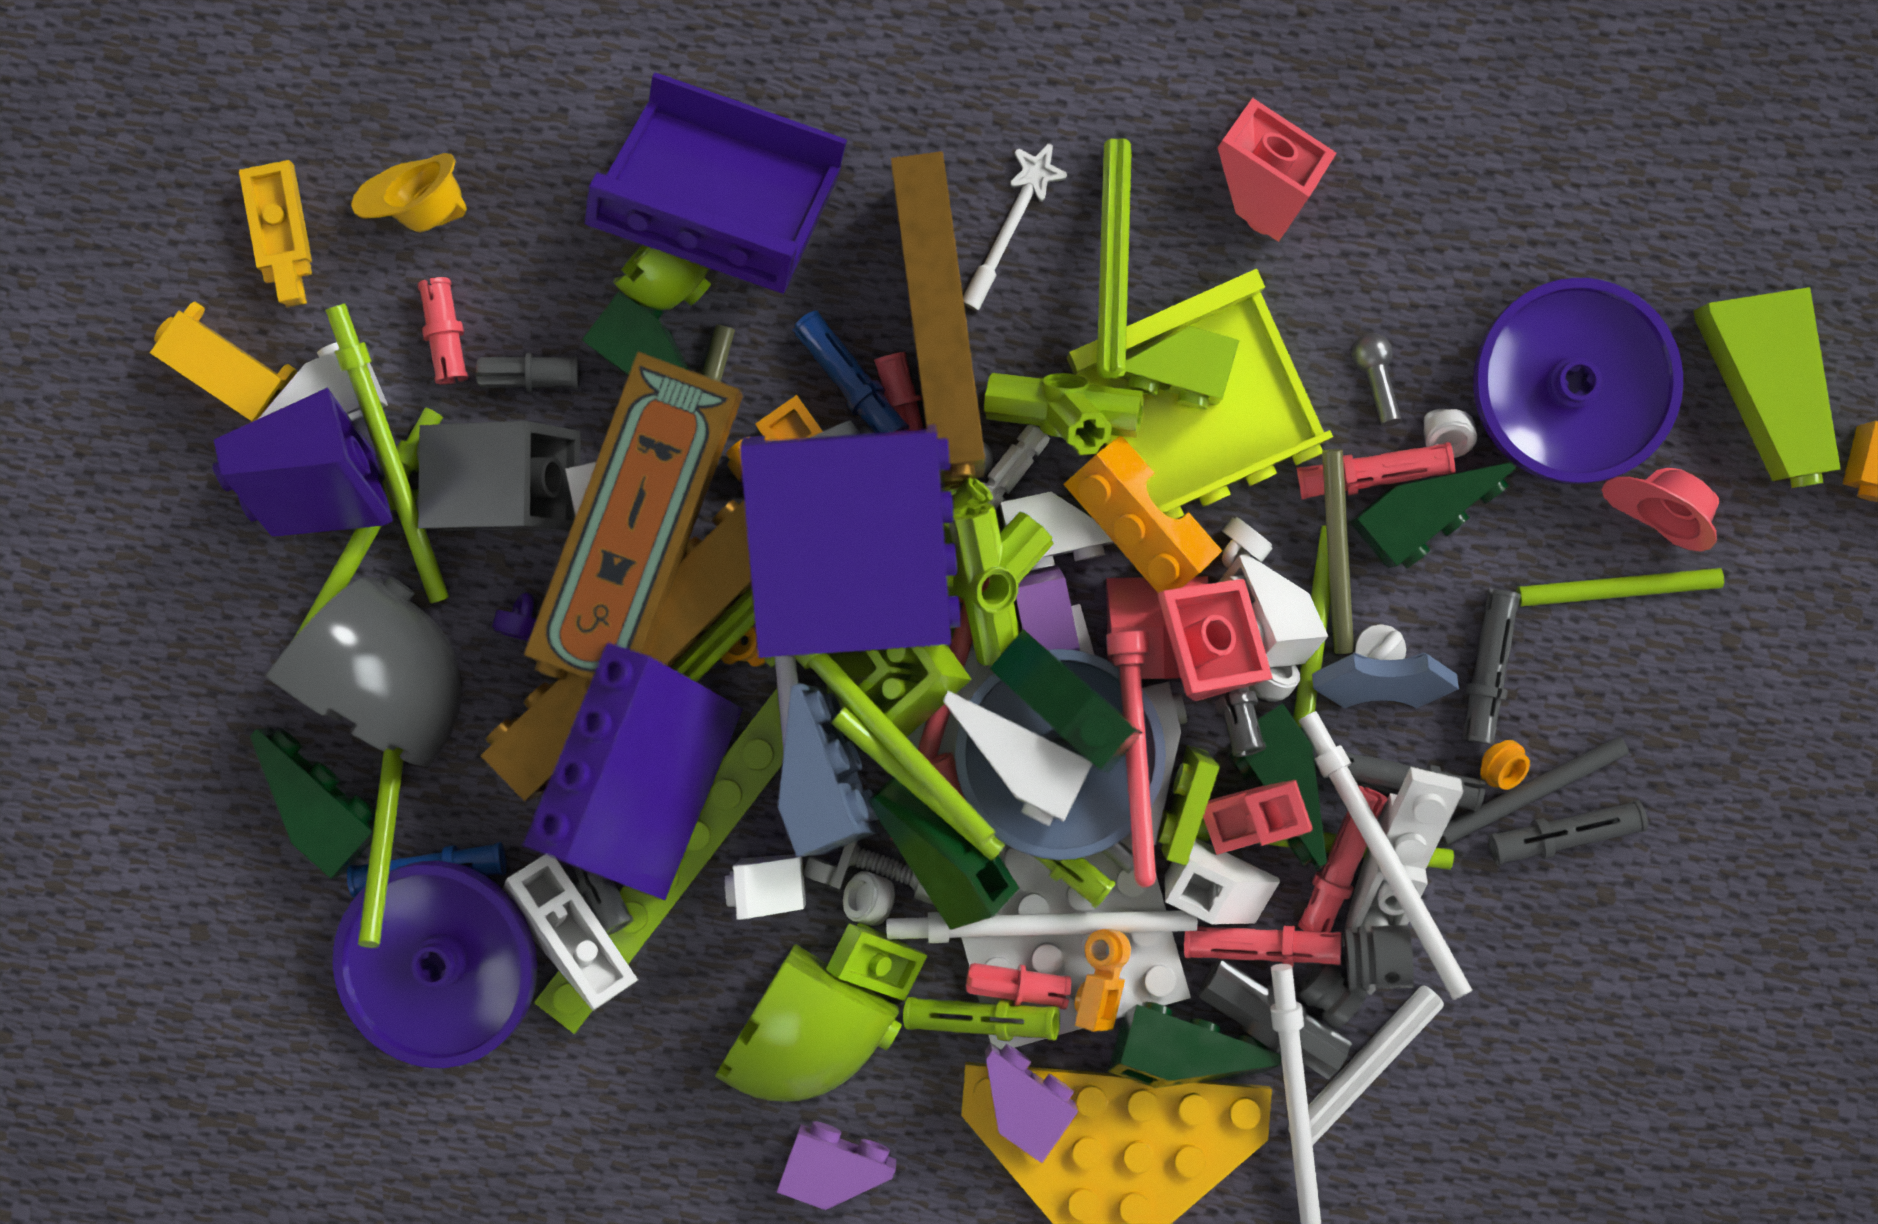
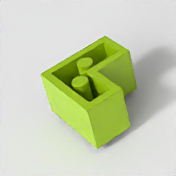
(912, 683)

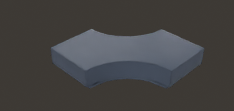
(1365, 679)

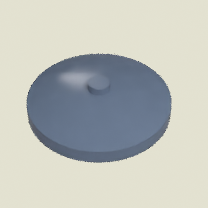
(1102, 805)

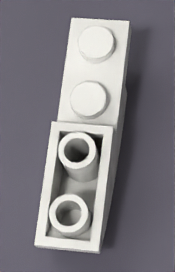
(1414, 827)

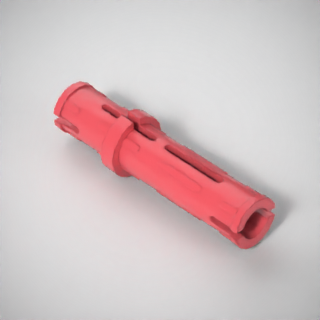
(1382, 469)
(1335, 878)
(1268, 945)

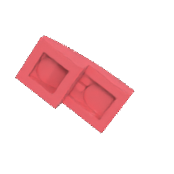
(1256, 816)

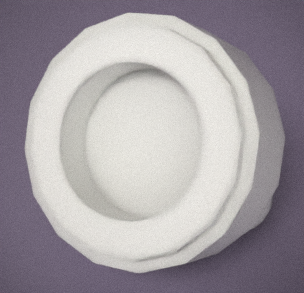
(1452, 427)
(1244, 541)
(1380, 643)
(1283, 683)
(868, 898)

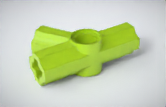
(1066, 408)
(1006, 559)

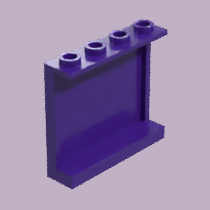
(718, 183)
(849, 542)
(634, 772)

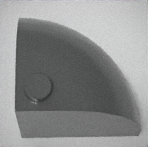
(379, 666)

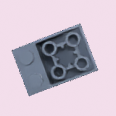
(819, 778)

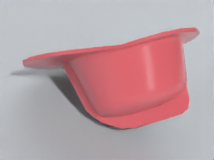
(1670, 503)

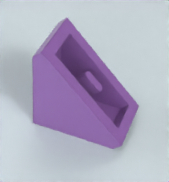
(1046, 609)

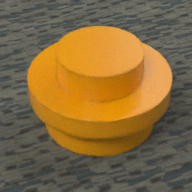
(1504, 765)

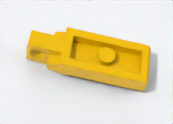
(277, 228)

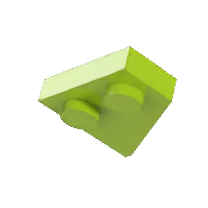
(1192, 792)

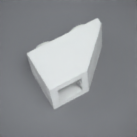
(1067, 525)
(1282, 611)
(766, 886)
(1218, 887)

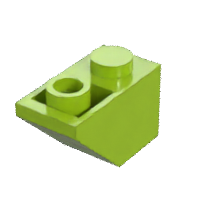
(1187, 364)

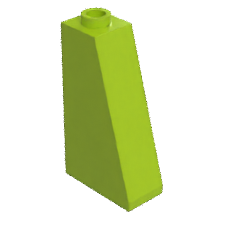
(1776, 378)

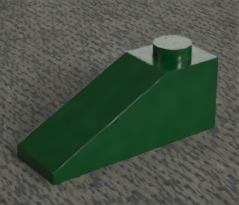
(629, 329)
(1065, 702)

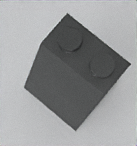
(496, 477)

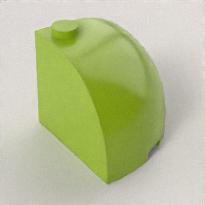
(807, 1033)

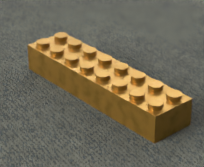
(705, 587)

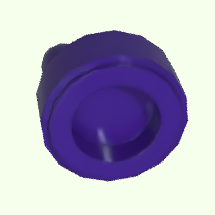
(519, 622)

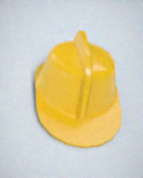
(414, 193)

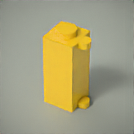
(218, 364)

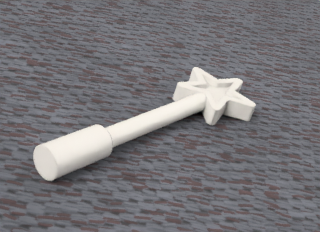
(1033, 178)

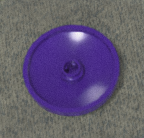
(1578, 381)
(448, 966)

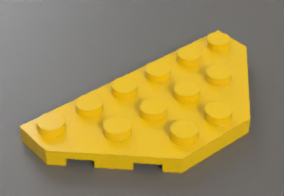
(1130, 1147)

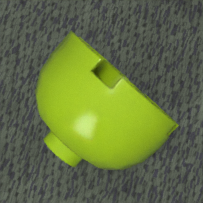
(661, 279)

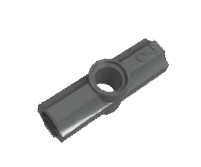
(1250, 1005)

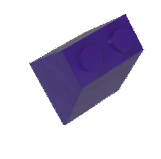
(303, 470)

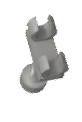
(853, 855)

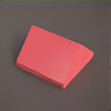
(1215, 638)

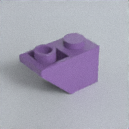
(1026, 1107)
(832, 1170)

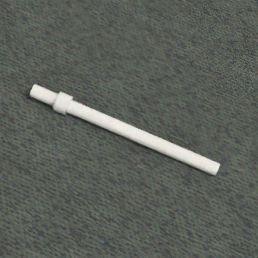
(1334, 764)
(937, 931)
(1287, 1021)

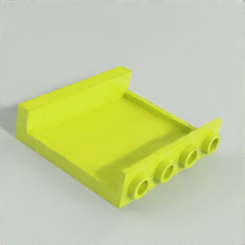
(1243, 436)

